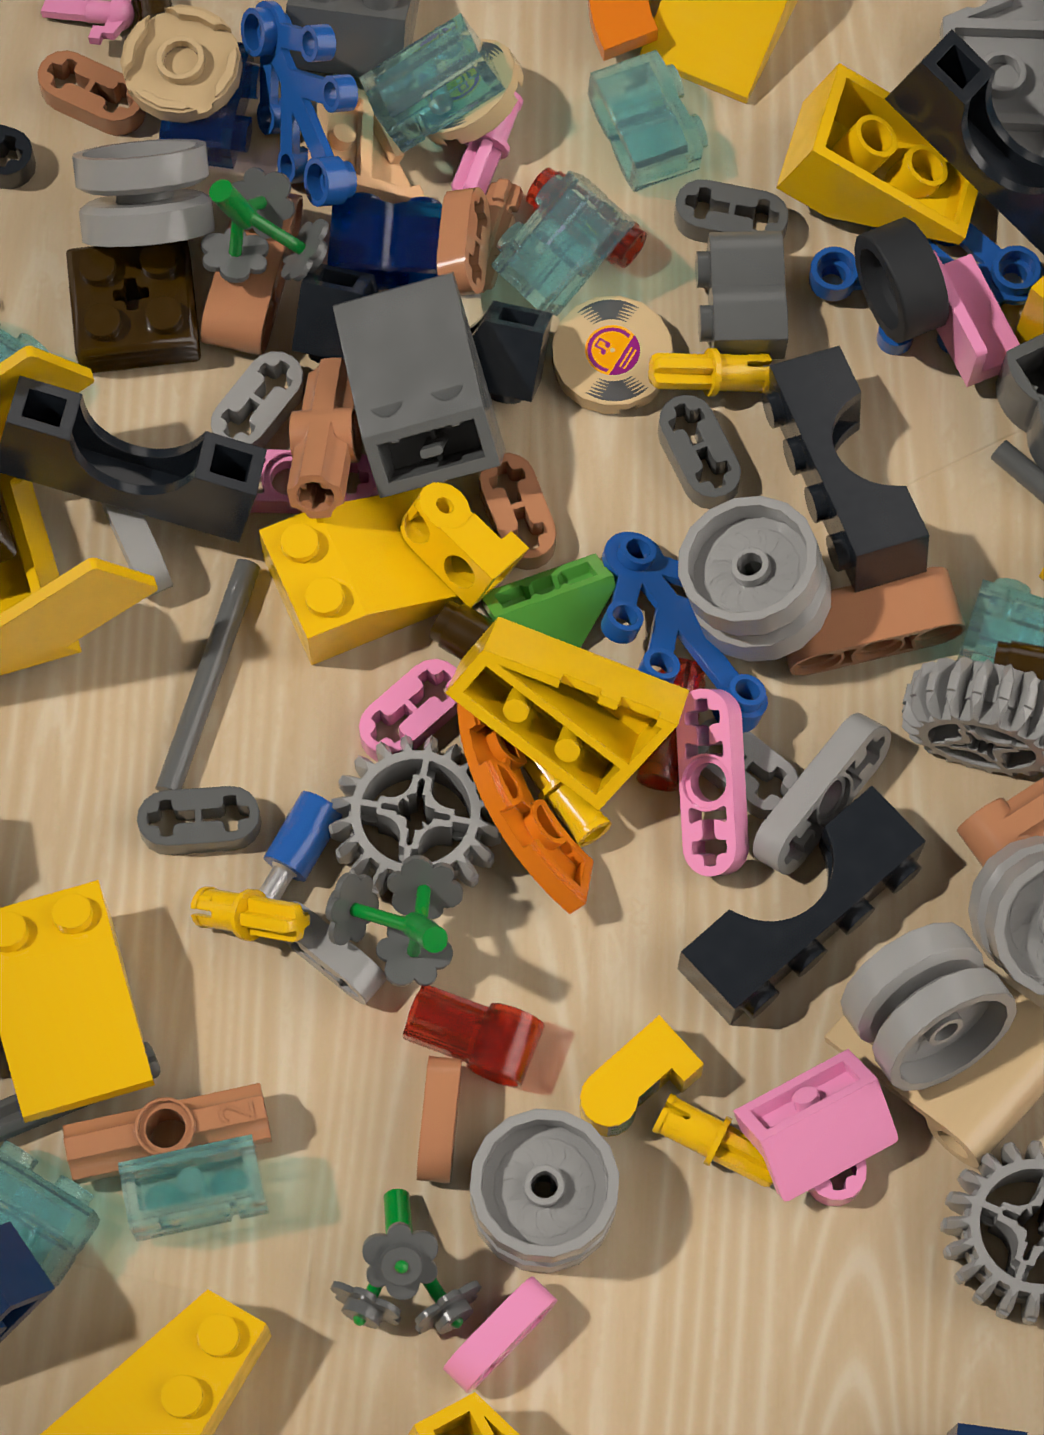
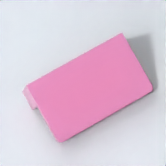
(976, 326)
(818, 1124)

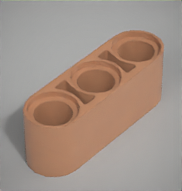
(244, 312)
(882, 623)

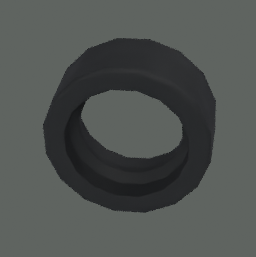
(901, 280)

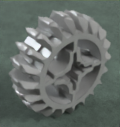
(978, 715)
(390, 813)
(1002, 1223)

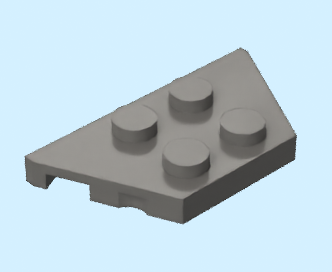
(1012, 44)

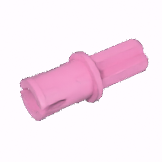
(484, 154)

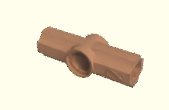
(323, 441)
(101, 1143)

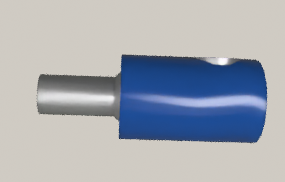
(298, 843)

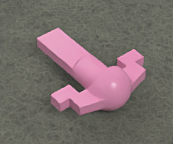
(113, 14)

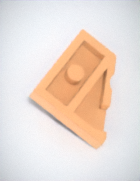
(374, 155)

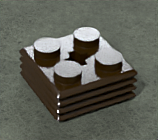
(122, 339)

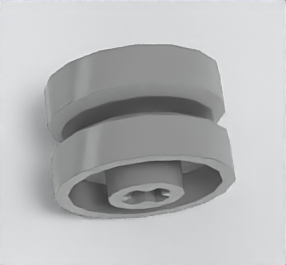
(144, 192)
(755, 578)
(1009, 911)
(928, 1006)
(534, 1230)

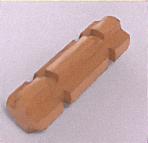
(502, 199)

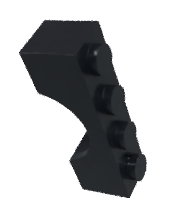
(953, 109)
(507, 336)
(194, 485)
(869, 524)
(744, 958)

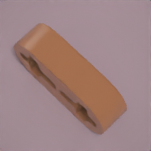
(88, 99)
(464, 238)
(530, 506)
(439, 1119)

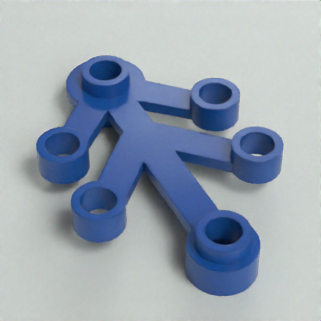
(270, 35)
(992, 262)
(641, 566)

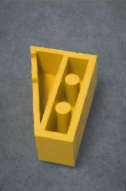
(566, 706)
(177, 1379)

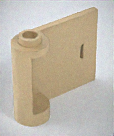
(985, 1100)

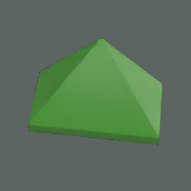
(556, 601)

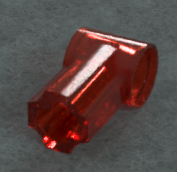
(491, 1040)

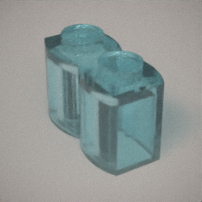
(646, 120)

